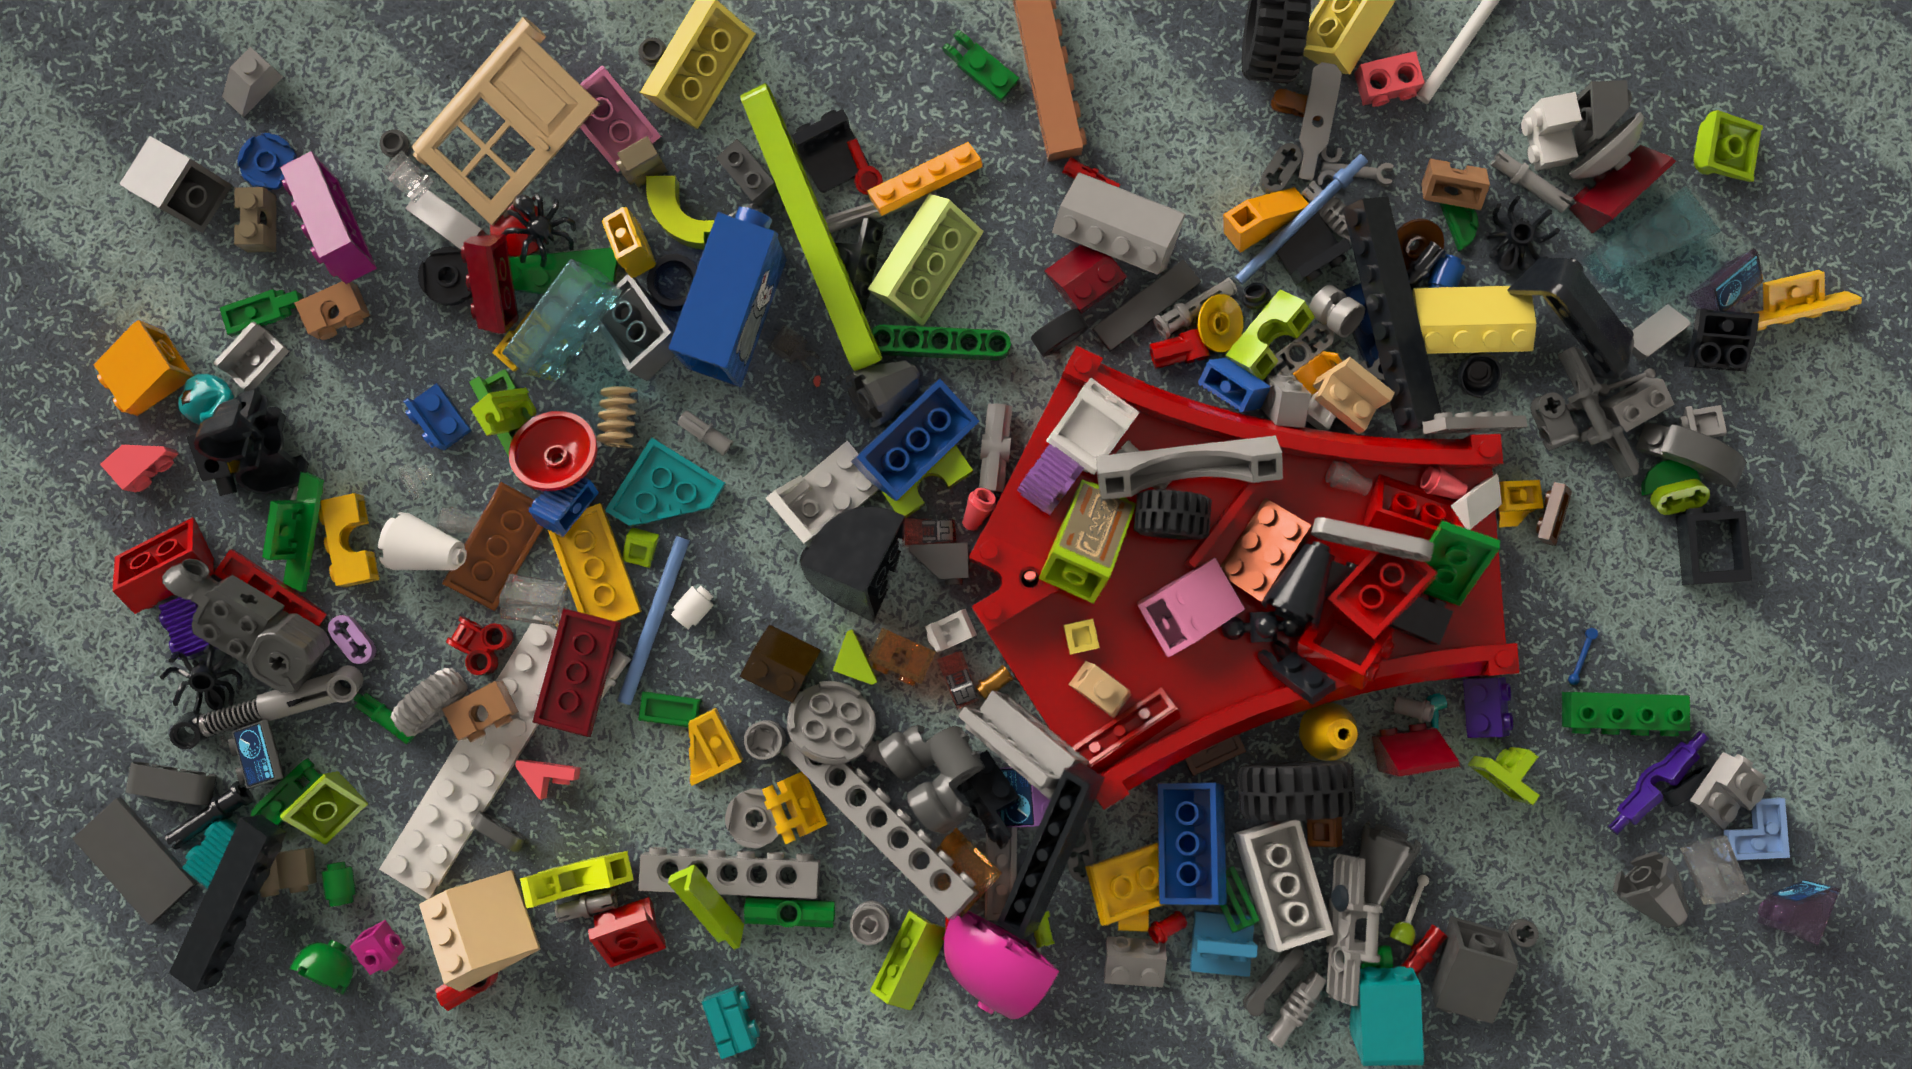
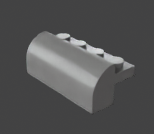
(1021, 741)

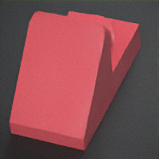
(538, 775)

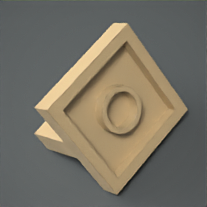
(1351, 394)

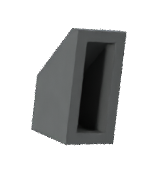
(944, 560)

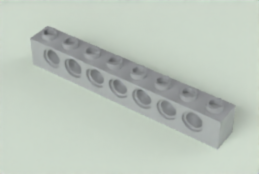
(884, 838)

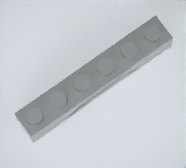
(1237, 459)

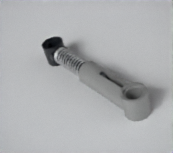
(268, 706)

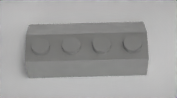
(1119, 223)

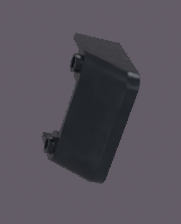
(1582, 312)

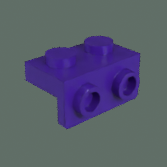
(1487, 707)

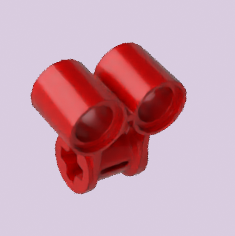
(476, 640)

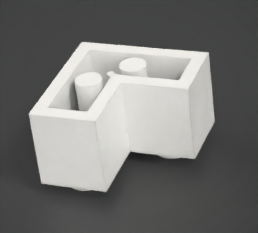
(1550, 131)

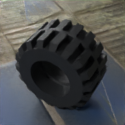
(1172, 514)

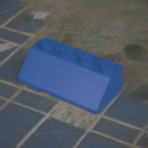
(915, 440)
(1191, 844)

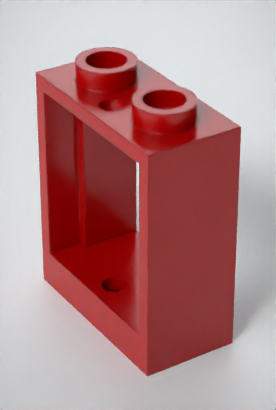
(1350, 672)

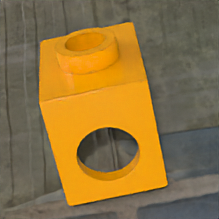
(1314, 368)

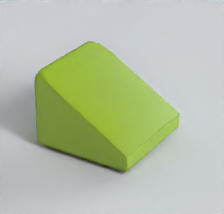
(640, 547)

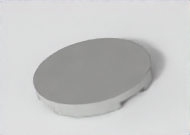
(831, 723)

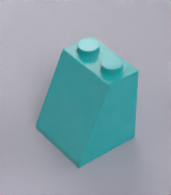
(1388, 1017)

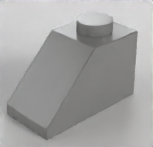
(249, 81)

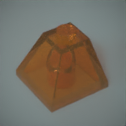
(970, 859)

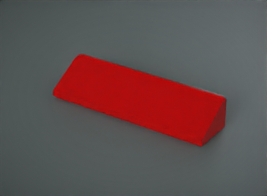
(1128, 730)

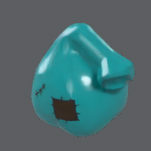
(202, 395)

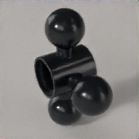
(1262, 627)

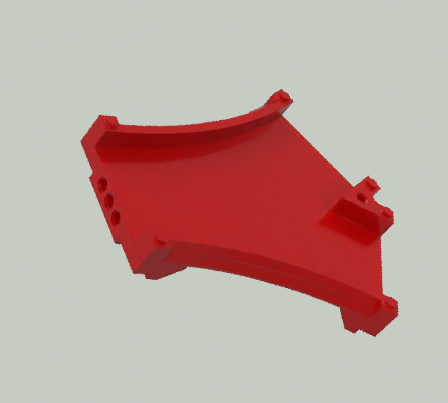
(1216, 680)

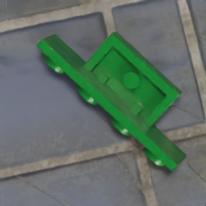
(293, 530)

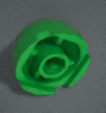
(325, 965)

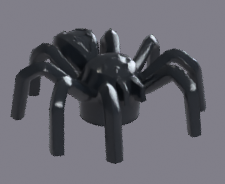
(538, 227)
(1518, 236)
(204, 678)

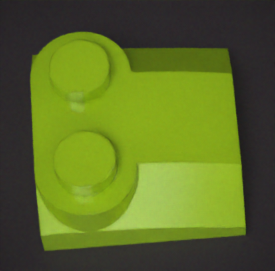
(1727, 146)

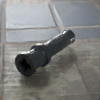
(219, 809)

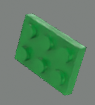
(1459, 561)

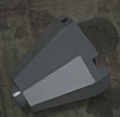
(882, 389)
(1654, 889)

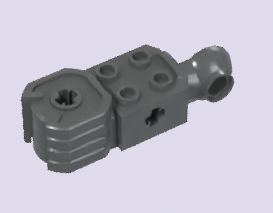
(250, 626)

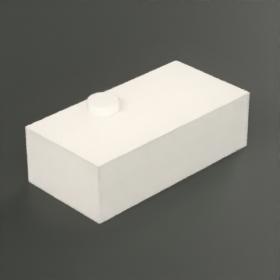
(1283, 884)

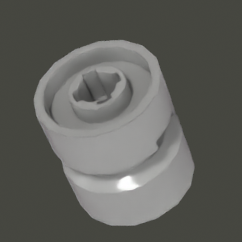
(1337, 311)
(764, 739)
(870, 922)

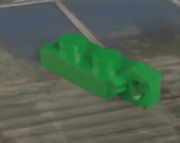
(260, 308)

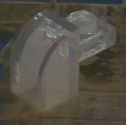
(408, 176)

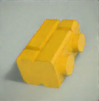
(628, 242)

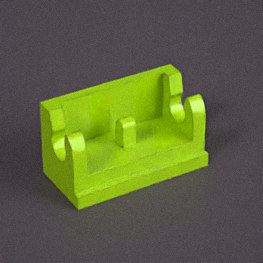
(502, 411)

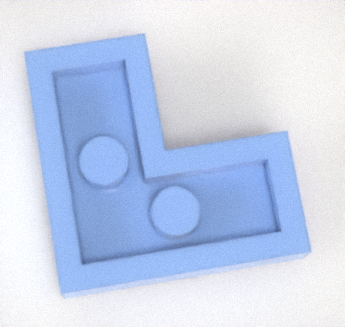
(1769, 833)

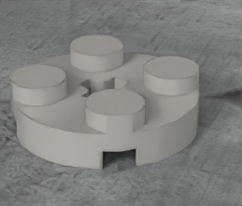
(741, 827)

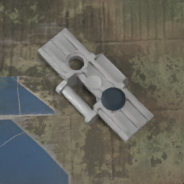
(1345, 908)

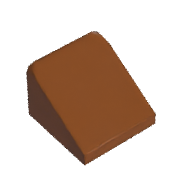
(1325, 832)

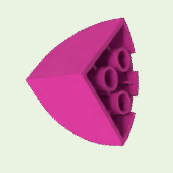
(996, 966)

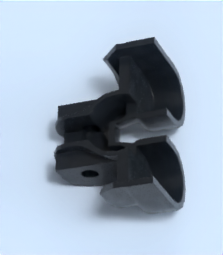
(228, 434)

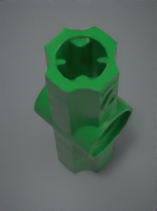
(769, 912)

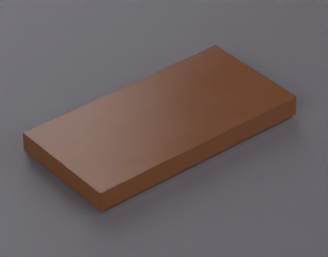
(496, 547)

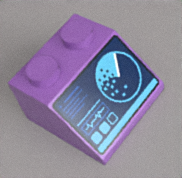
(1030, 806)

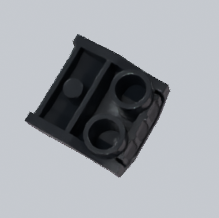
(1722, 340)

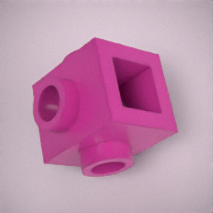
(378, 948)

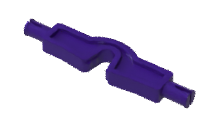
(1669, 770)

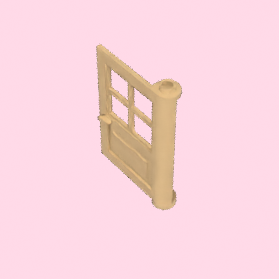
(531, 97)

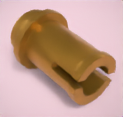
(994, 682)

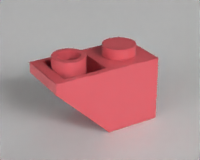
(136, 465)

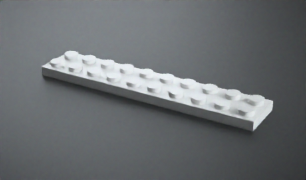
(471, 775)

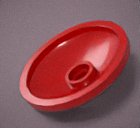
(547, 439)

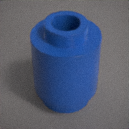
(1447, 272)

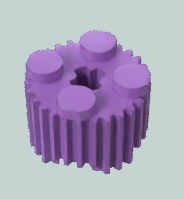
(1050, 479)

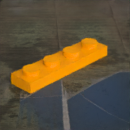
(925, 178)

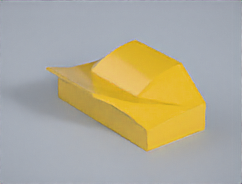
(1518, 501)

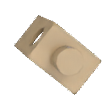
(1100, 689)

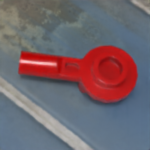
(867, 176)

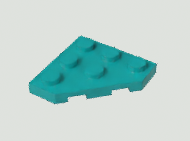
(663, 487)

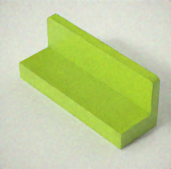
(707, 905)
(908, 961)

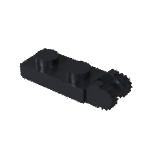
(1297, 673)

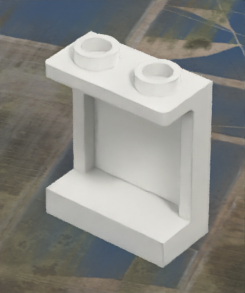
(1092, 425)

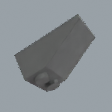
(638, 330)

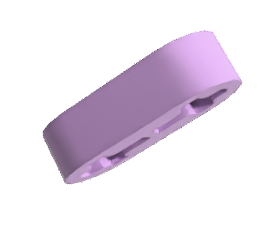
(346, 644)

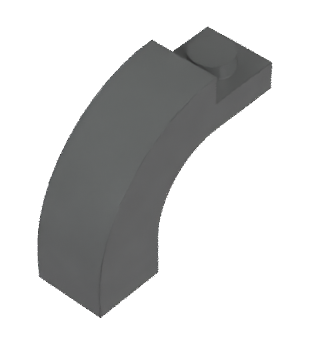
(1701, 452)

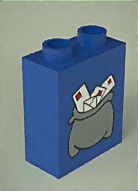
(729, 296)

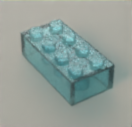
(562, 321)

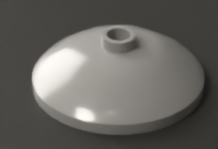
(1611, 151)

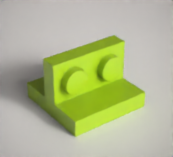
(1508, 772)

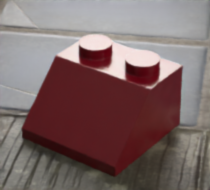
(1085, 277)

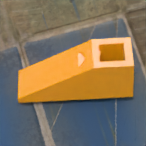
(1261, 217)

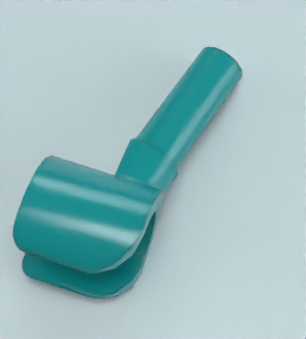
(1440, 703)

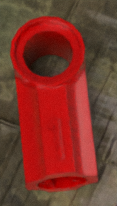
(1179, 349)
(450, 997)

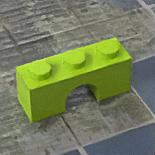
(1281, 316)
(950, 468)

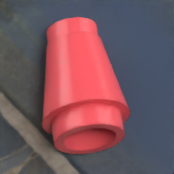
(1441, 483)
(978, 508)

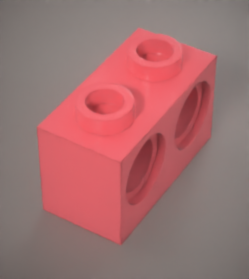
(1386, 73)

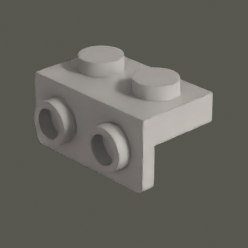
(251, 356)
(1135, 962)

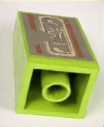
(1087, 542)

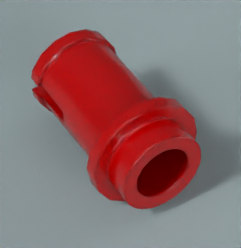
(1167, 927)

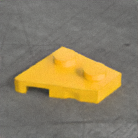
(710, 747)

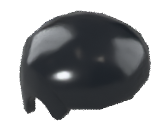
(1479, 374)

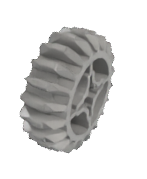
(425, 702)

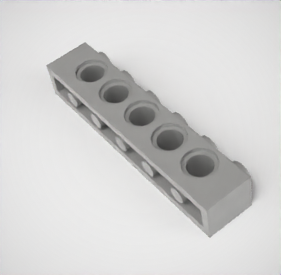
(654, 878)

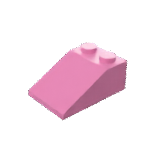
(616, 120)

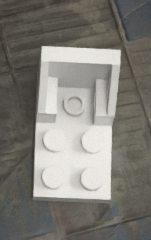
(822, 494)

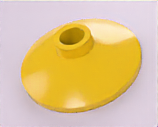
(1220, 322)

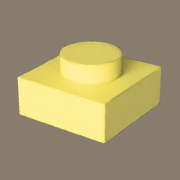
(1081, 636)

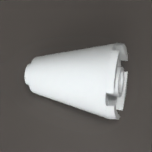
(416, 545)

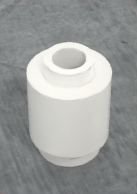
(693, 606)

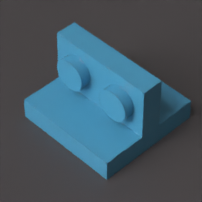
(1217, 949)

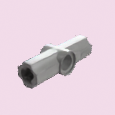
(995, 447)

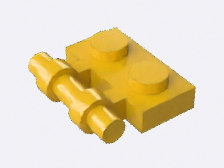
(801, 804)

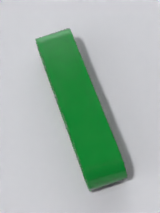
(952, 350)

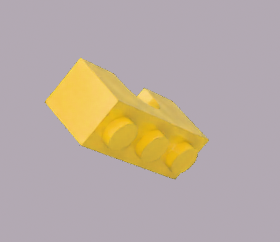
(340, 517)

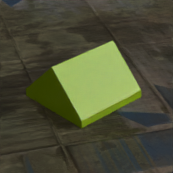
(325, 807)

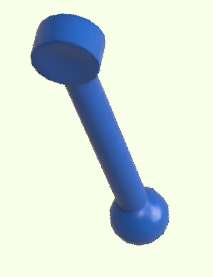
(1591, 634)

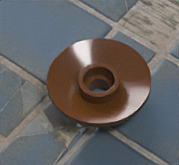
(1423, 232)

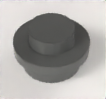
(651, 51)
(393, 142)

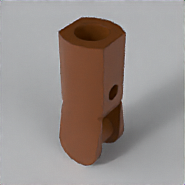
(1290, 103)

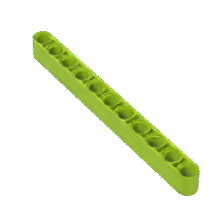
(811, 228)

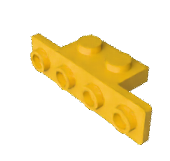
(1800, 297)

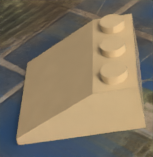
(479, 929)

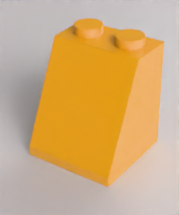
(141, 368)

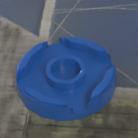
(263, 168)

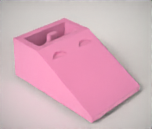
(1190, 607)

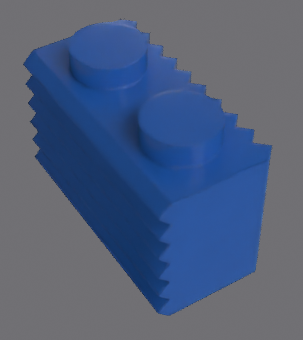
(1234, 384)
(563, 507)

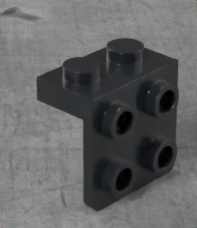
(826, 151)
(1311, 250)

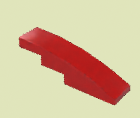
(254, 575)

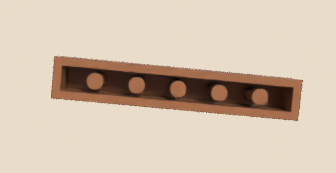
(1049, 78)

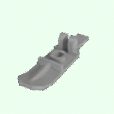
(1322, 103)

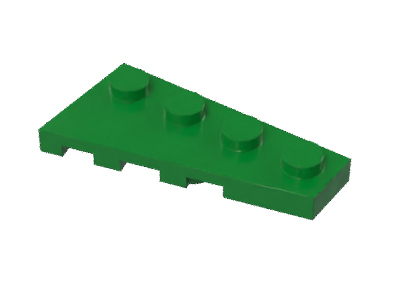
(534, 279)

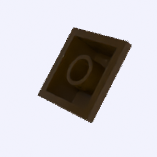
(780, 663)

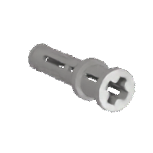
(1181, 311)

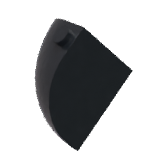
(853, 558)

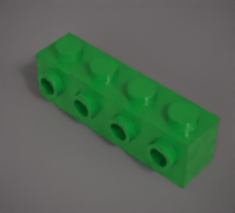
(1626, 711)

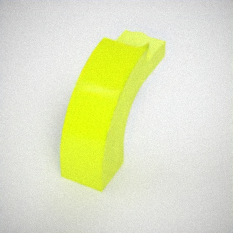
(665, 206)
(576, 878)

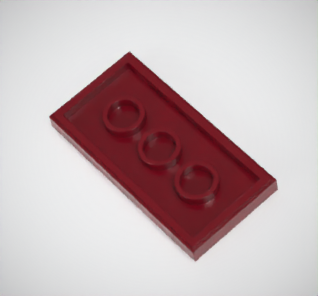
(576, 672)

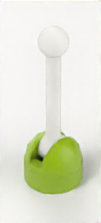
(1404, 931)

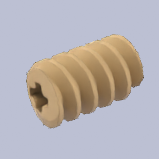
(616, 416)

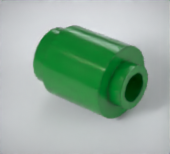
(338, 884)

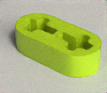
(1680, 496)

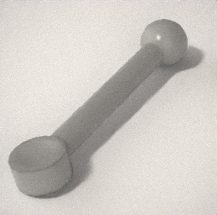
(1650, 373)

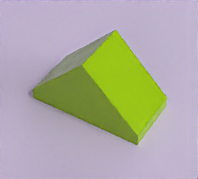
(853, 660)

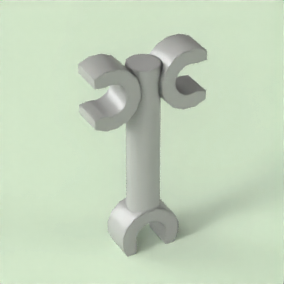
(1331, 166)

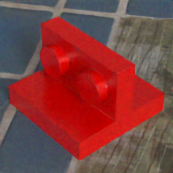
(627, 933)

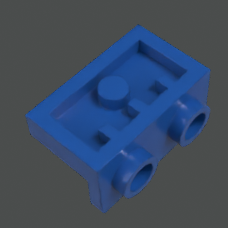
(437, 418)

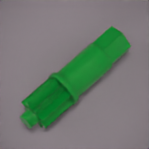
(380, 714)

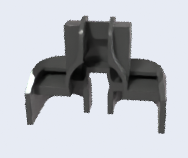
(949, 750)

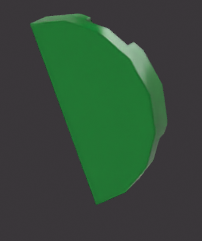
(1462, 224)
(1666, 473)

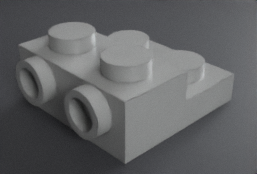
(1727, 788)

